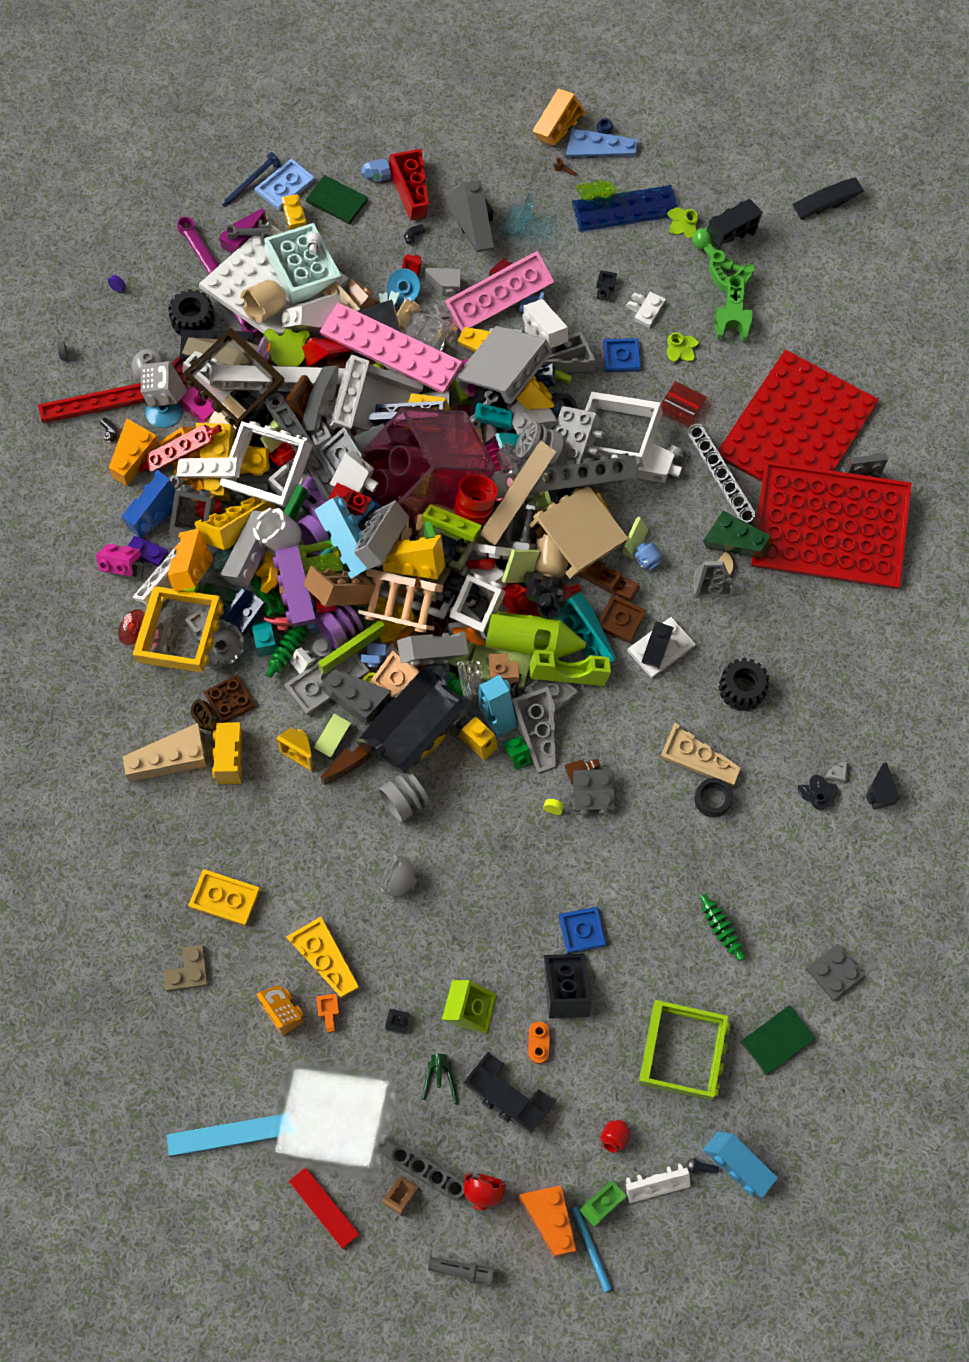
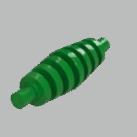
(285, 650)
(735, 948)

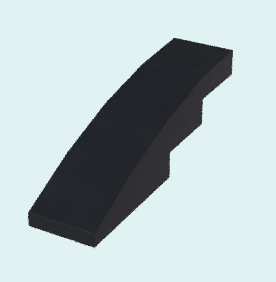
(828, 197)

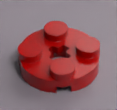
(282, 454)

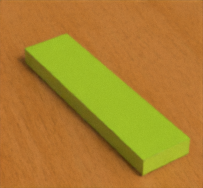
(351, 647)

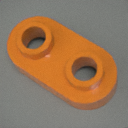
(538, 1042)

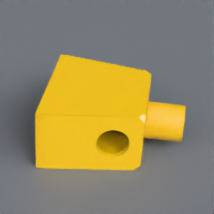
(477, 736)

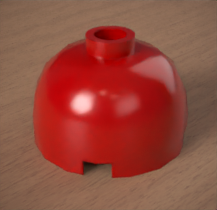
(483, 1191)

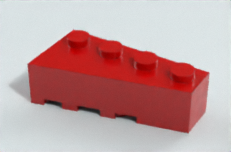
(409, 179)

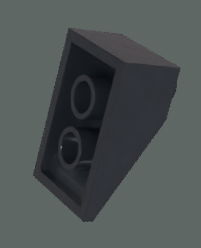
(567, 986)

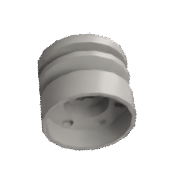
(532, 435)
(406, 794)

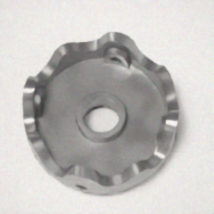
(234, 650)

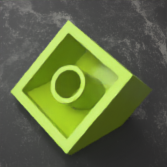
(469, 1006)

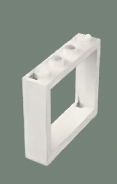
(628, 406)
(239, 450)

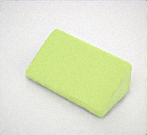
(635, 538)

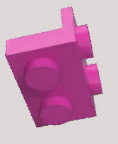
(117, 559)

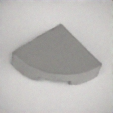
(837, 772)

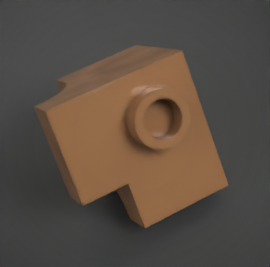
(361, 295)
(500, 665)

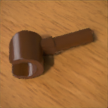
(560, 166)

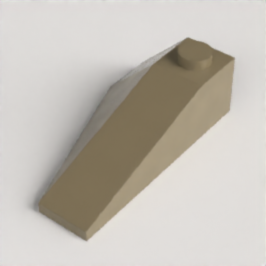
(228, 355)

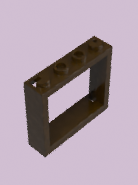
(252, 355)

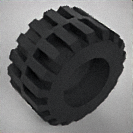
(188, 302)
(738, 697)

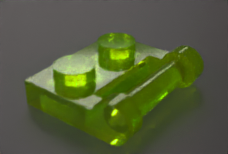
(322, 562)

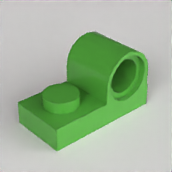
(602, 1203)

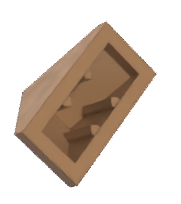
(400, 1195)

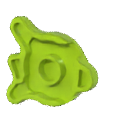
(287, 349)

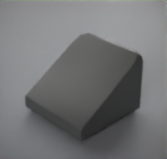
(137, 568)

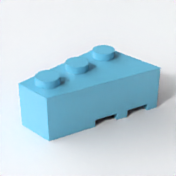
(497, 705)

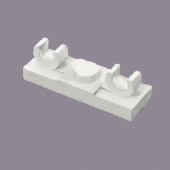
(657, 1184)

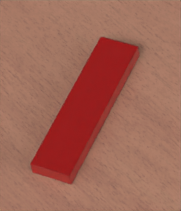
(323, 1208)

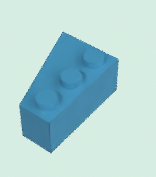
(740, 1163)

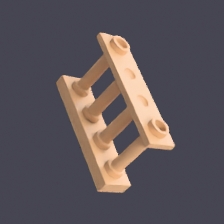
(395, 582)

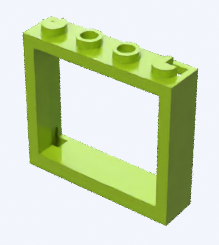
(720, 1049)

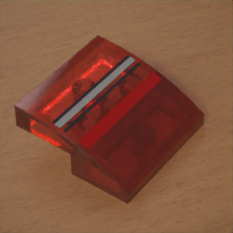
(682, 403)

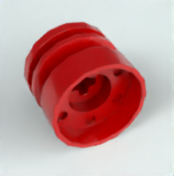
(476, 498)

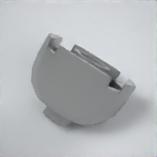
(143, 357)
(398, 877)

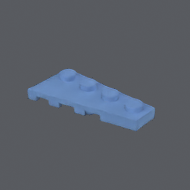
(589, 143)

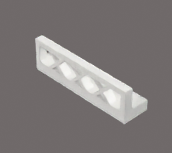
(349, 393)
(158, 578)

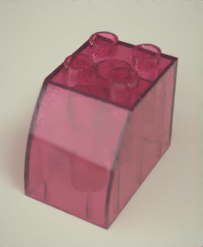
(424, 458)

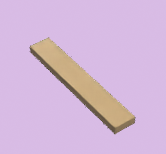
(517, 493)

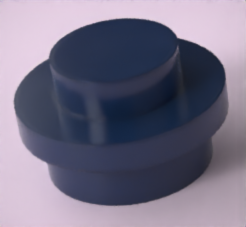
(604, 126)

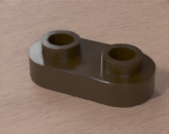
(204, 715)

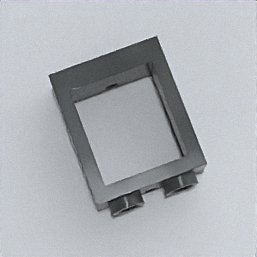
(188, 491)

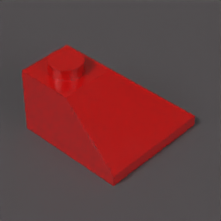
(320, 350)

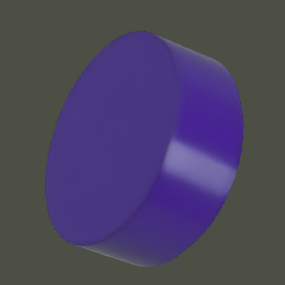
(116, 283)

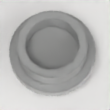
(676, 450)
(322, 647)

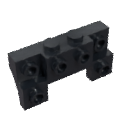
(504, 1098)

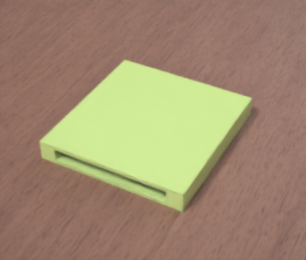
(518, 564)

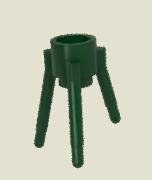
(439, 1065)

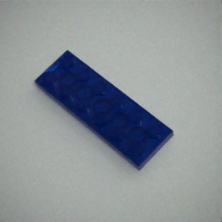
(624, 208)

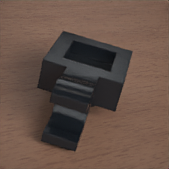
(452, 586)

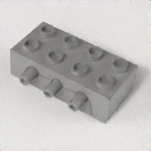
(579, 434)

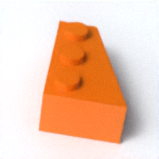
(551, 1219)

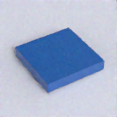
(621, 355)
(582, 930)

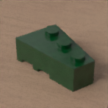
(738, 537)

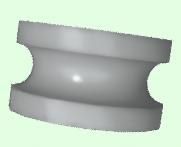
(177, 482)

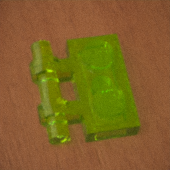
(600, 188)

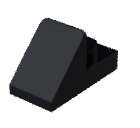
(451, 544)

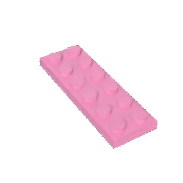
(499, 291)

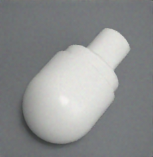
(313, 243)

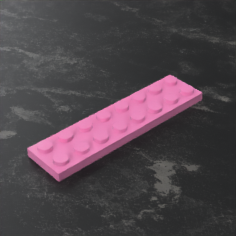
(391, 348)

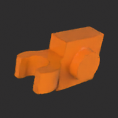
(327, 1008)

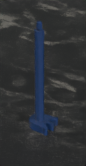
(272, 160)

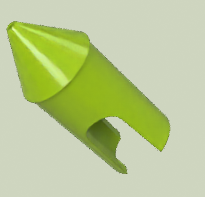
(531, 633)

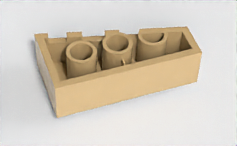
(167, 756)

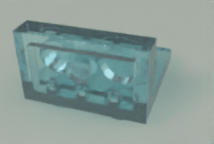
(516, 218)

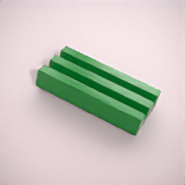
(296, 501)

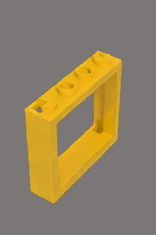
(141, 650)

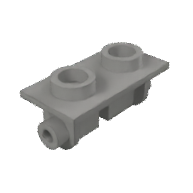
(164, 633)

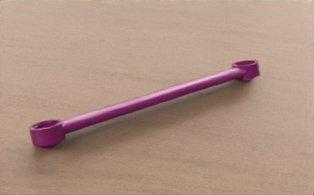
(204, 256)

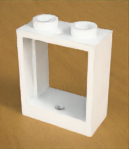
(493, 607)

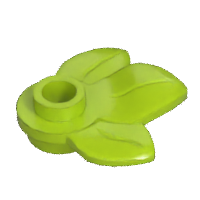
(681, 223)
(682, 349)

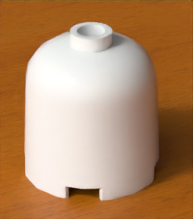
(277, 530)

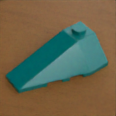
(582, 620)

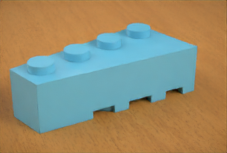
(344, 532)

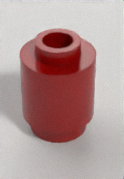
(200, 508)

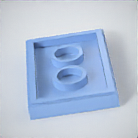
(286, 181)

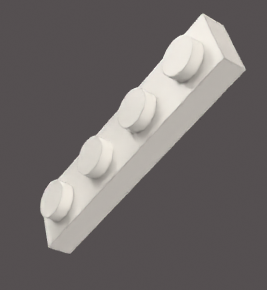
(209, 468)

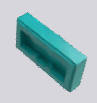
(493, 416)

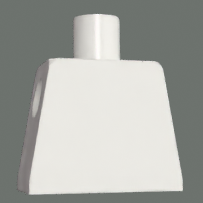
(658, 465)
(354, 473)

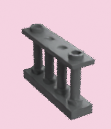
(524, 542)

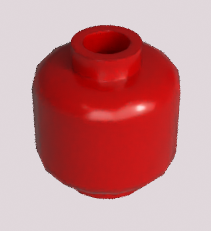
(615, 1136)

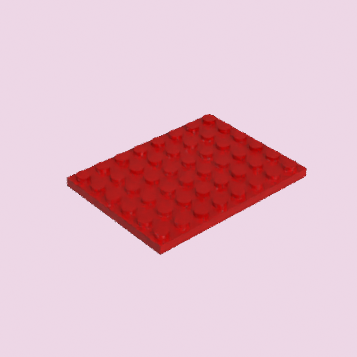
(797, 419)
(833, 524)

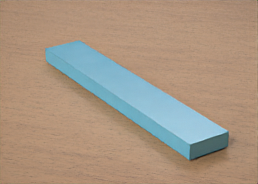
(224, 1135)

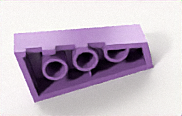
(292, 580)

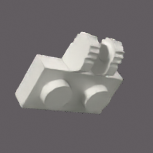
(649, 310)

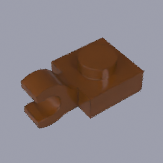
(580, 765)

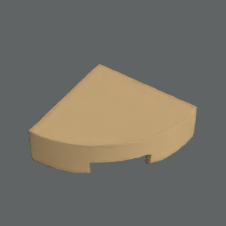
(727, 561)

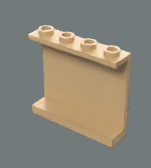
(581, 529)

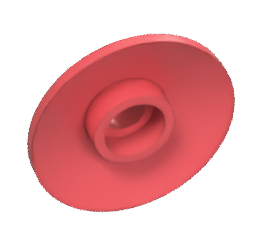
(281, 622)

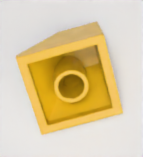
(296, 746)

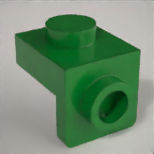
(518, 752)

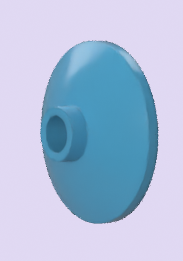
(399, 279)
(164, 418)

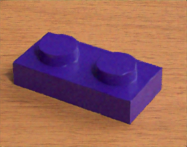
(149, 551)

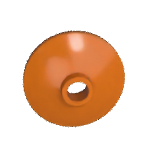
(471, 635)

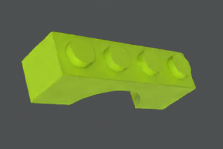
(591, 671)

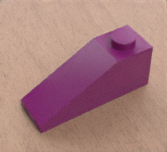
(249, 221)

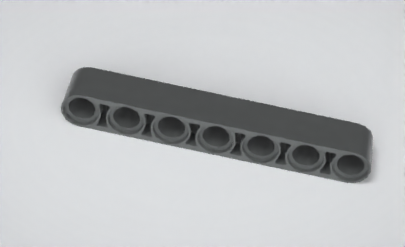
(720, 469)

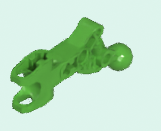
(733, 313)

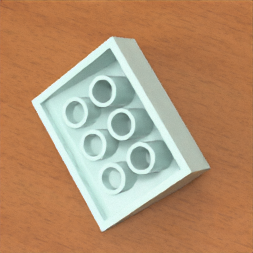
(297, 270)

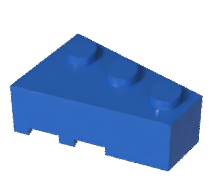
(151, 507)

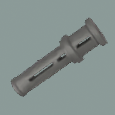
(471, 1272)

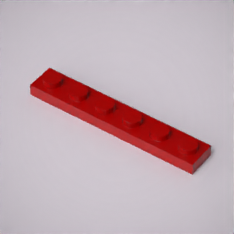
(91, 403)

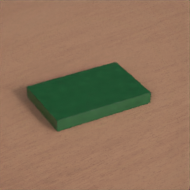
(336, 199)
(777, 1040)

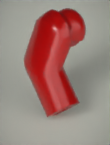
(482, 564)

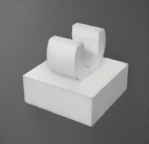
(301, 660)

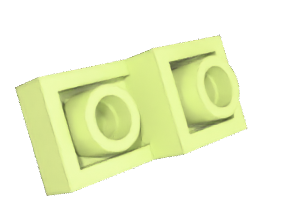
(332, 735)

